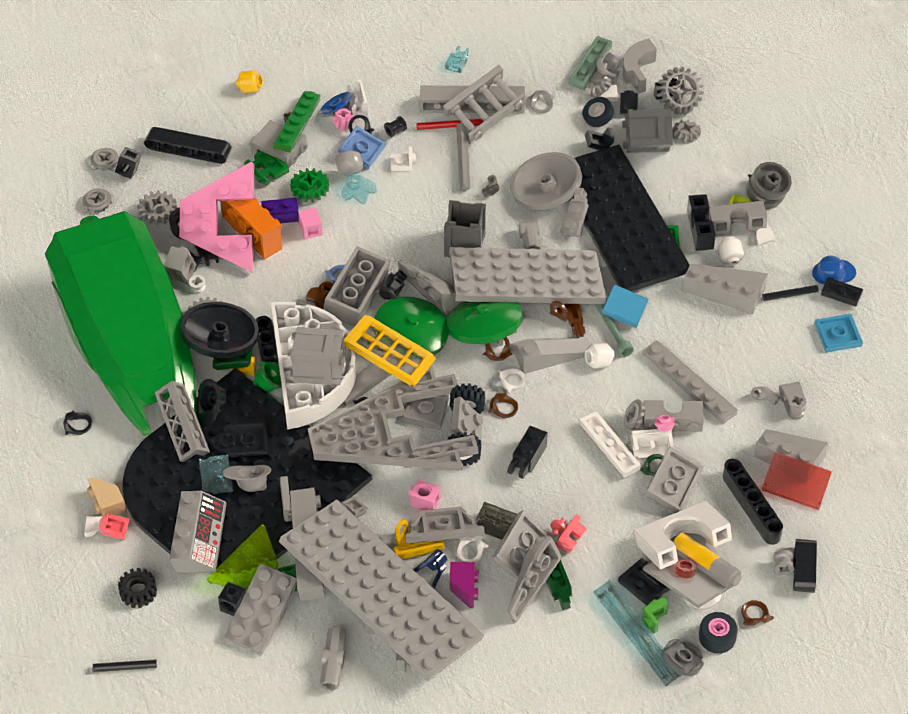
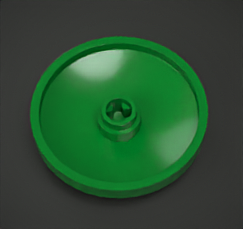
(416, 321)
(484, 321)

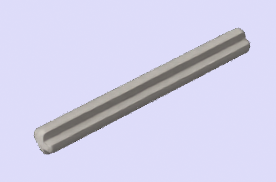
(463, 157)

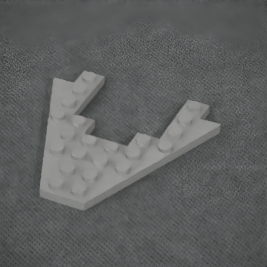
(365, 437)

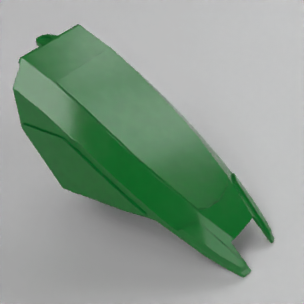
(121, 310)

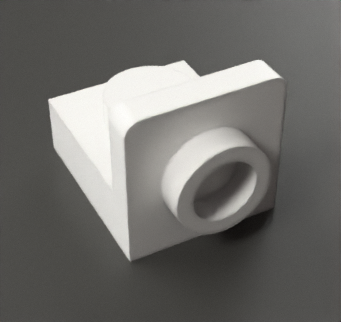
(403, 161)

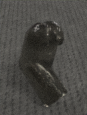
(492, 188)

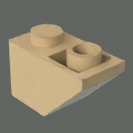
(106, 497)

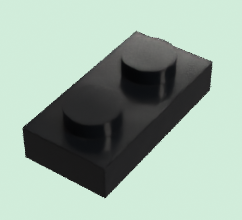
(842, 292)

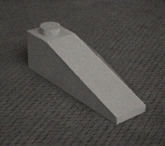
(431, 287)
(548, 352)
(536, 568)

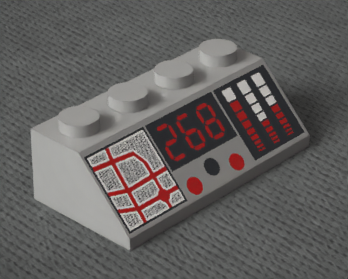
(197, 533)

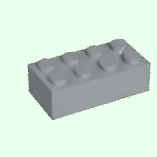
(356, 286)

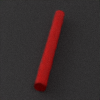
(445, 124)

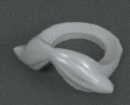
(546, 95)

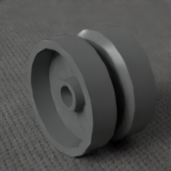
(769, 184)

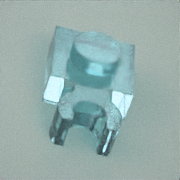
(457, 61)

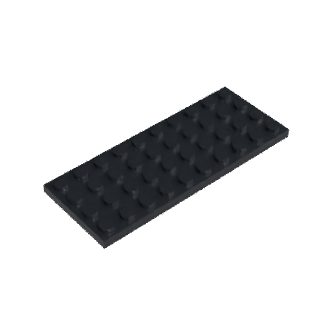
(627, 223)

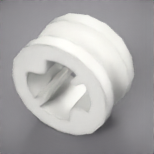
(200, 287)

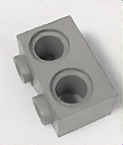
(180, 264)

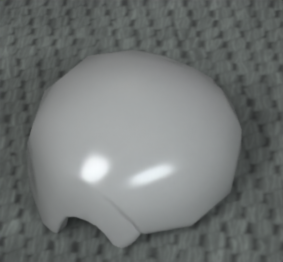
(607, 65)
(349, 162)

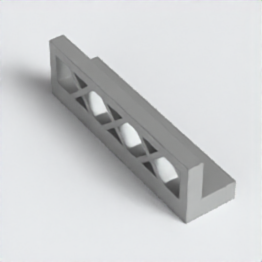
(185, 414)

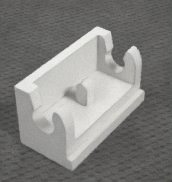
(358, 101)
(650, 442)

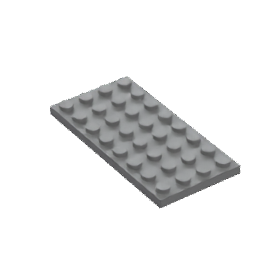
(526, 275)

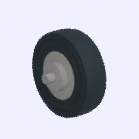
(598, 112)

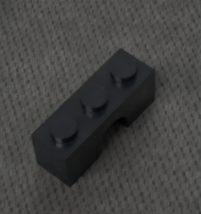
(701, 228)

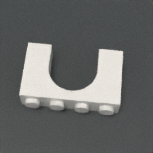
(699, 519)

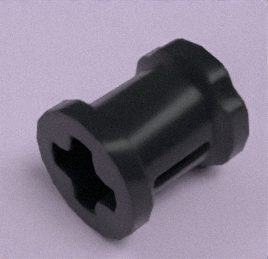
(390, 128)

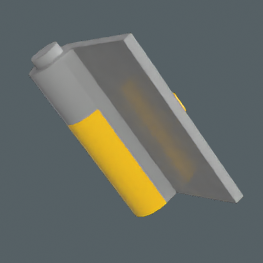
(711, 577)

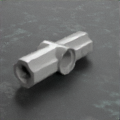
(333, 658)

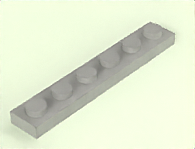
(690, 381)

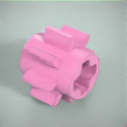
(342, 119)

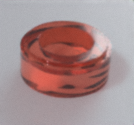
(685, 568)

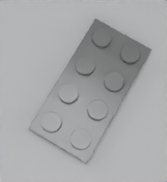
(261, 609)

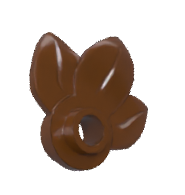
(319, 294)

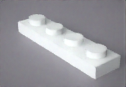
(610, 444)

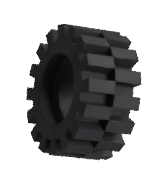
(133, 578)

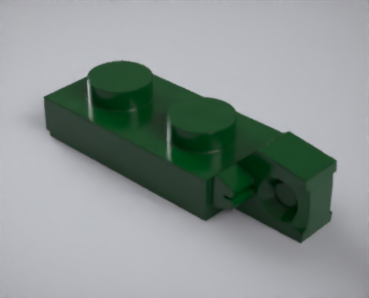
(560, 586)

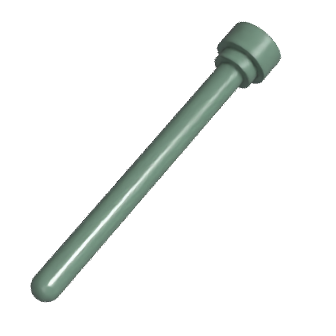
(623, 347)

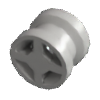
(783, 562)

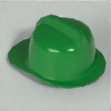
(268, 376)

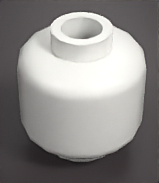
(731, 250)
(599, 355)

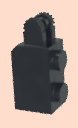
(528, 451)

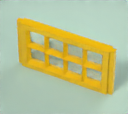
(389, 350)

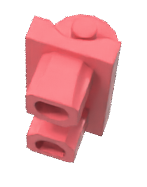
(573, 527)

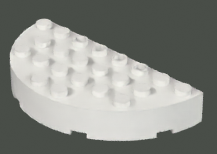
(306, 401)

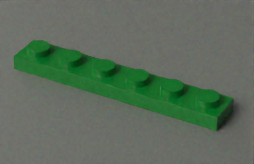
(297, 121)

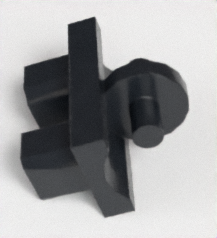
(392, 285)

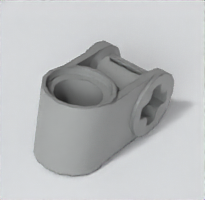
(793, 399)

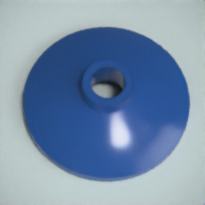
(336, 103)

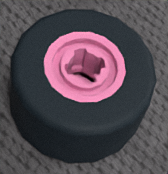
(718, 632)

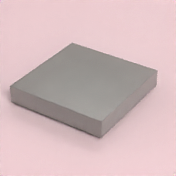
(427, 411)

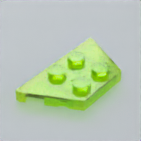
(245, 560)

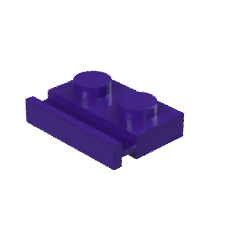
(282, 209)

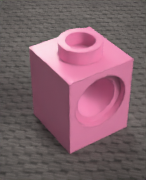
(310, 223)
(424, 495)

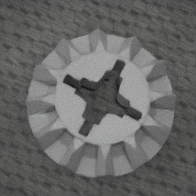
(598, 86)
(684, 135)
(104, 153)
(91, 197)
(634, 414)

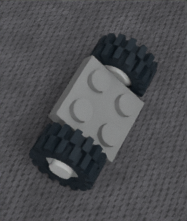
(467, 405)

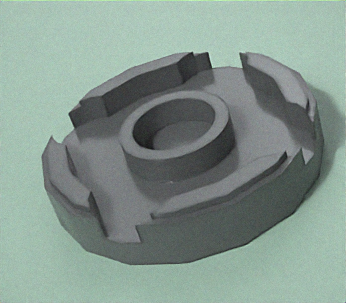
(683, 657)

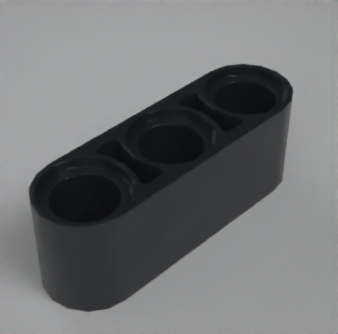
(266, 340)
(805, 565)

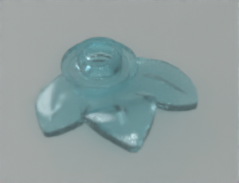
(358, 190)

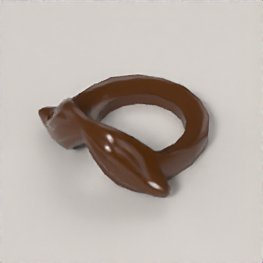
(503, 355)
(503, 397)
(753, 621)

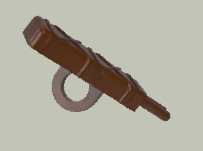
(571, 313)

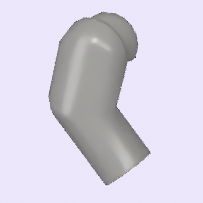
(762, 393)

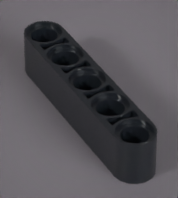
(187, 145)
(752, 501)

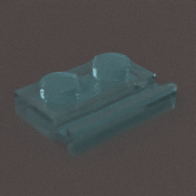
(212, 476)

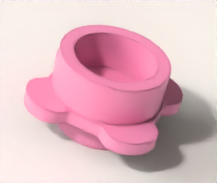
(664, 423)

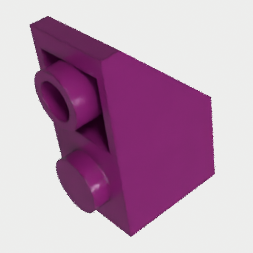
(462, 581)

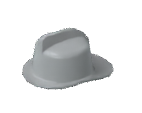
(249, 477)

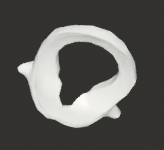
(509, 387)
(480, 547)

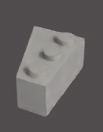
(794, 446)

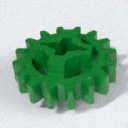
(309, 185)

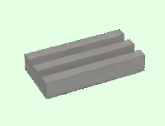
(285, 498)

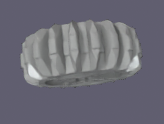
(678, 96)

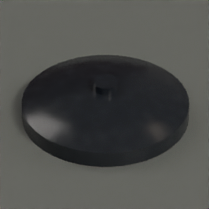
(219, 329)

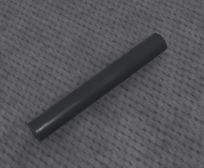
(790, 292)
(127, 665)

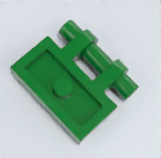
(272, 167)

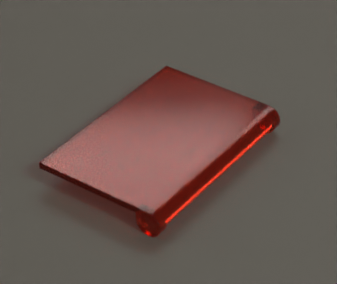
(796, 481)

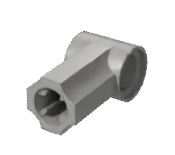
(530, 234)

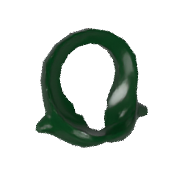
(646, 469)

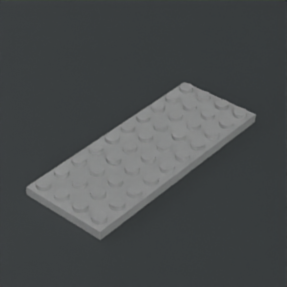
(382, 589)

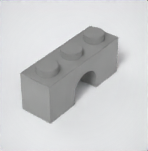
(749, 213)
(688, 419)

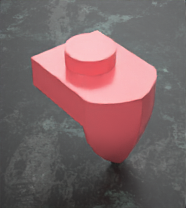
(114, 526)

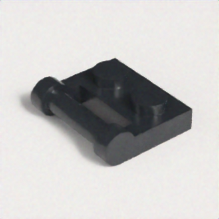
(640, 585)

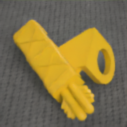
(412, 549)

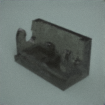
(495, 520)

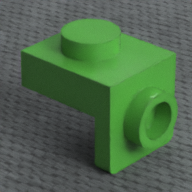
(654, 611)

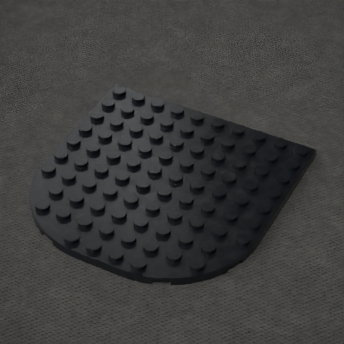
(157, 475)

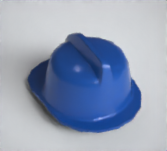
(833, 268)

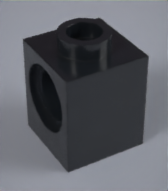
(128, 163)
(231, 598)

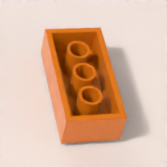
(252, 219)

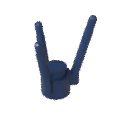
(435, 561)

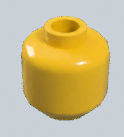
(249, 81)

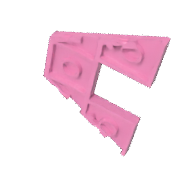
(200, 214)

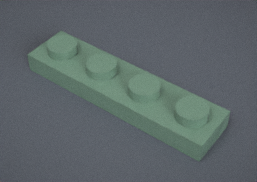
(587, 66)

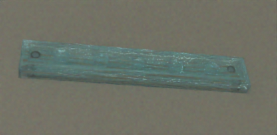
(635, 631)

